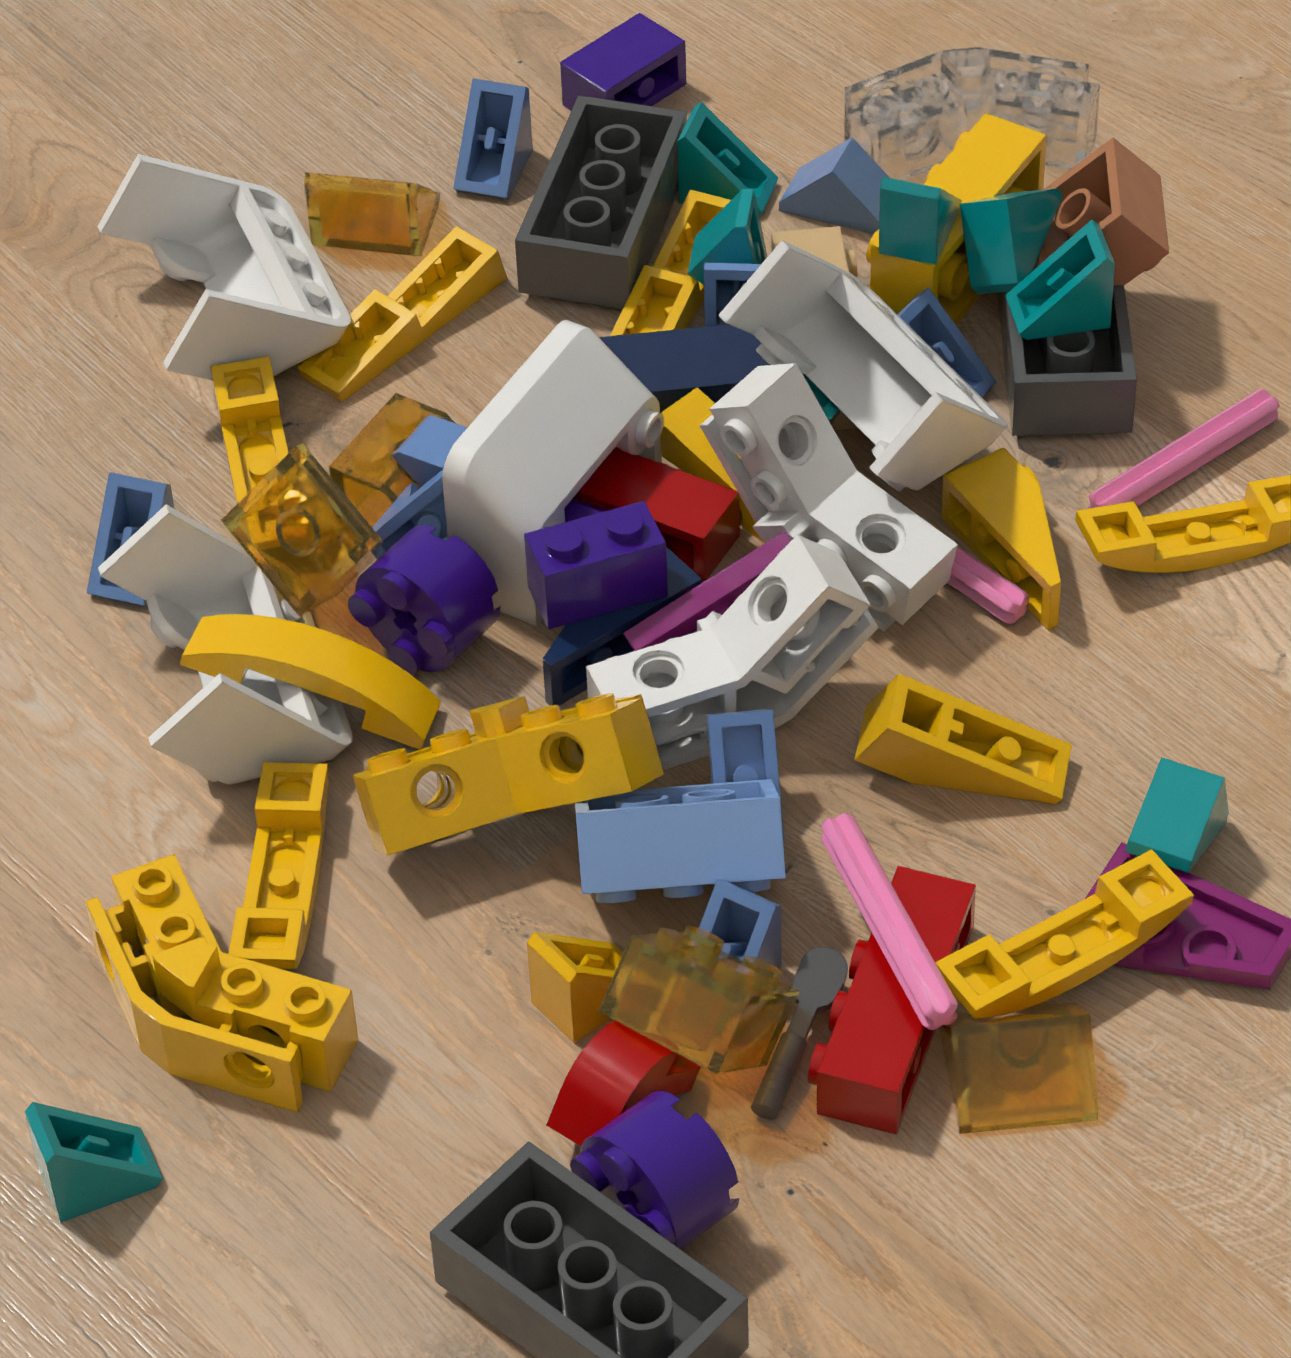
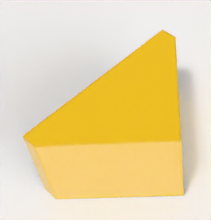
(571, 980)

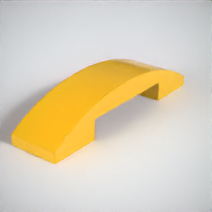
(249, 421)
(1191, 537)
(318, 662)
(283, 865)
(1069, 946)

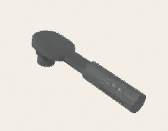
(818, 980)

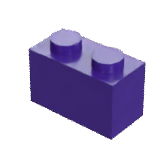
(628, 64)
(596, 564)

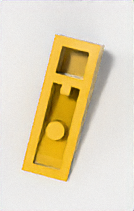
(1003, 520)
(959, 745)

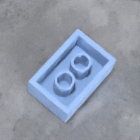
(680, 840)

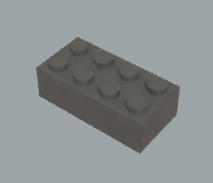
(600, 202)
(1071, 379)
(579, 1272)

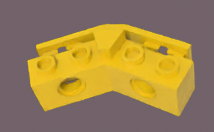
(508, 768)
(222, 991)

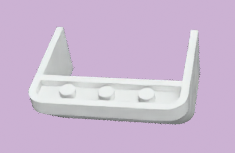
(249, 251)
(866, 364)
(538, 450)
(227, 725)

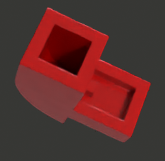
(613, 1076)

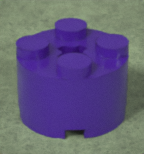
(426, 600)
(661, 1168)

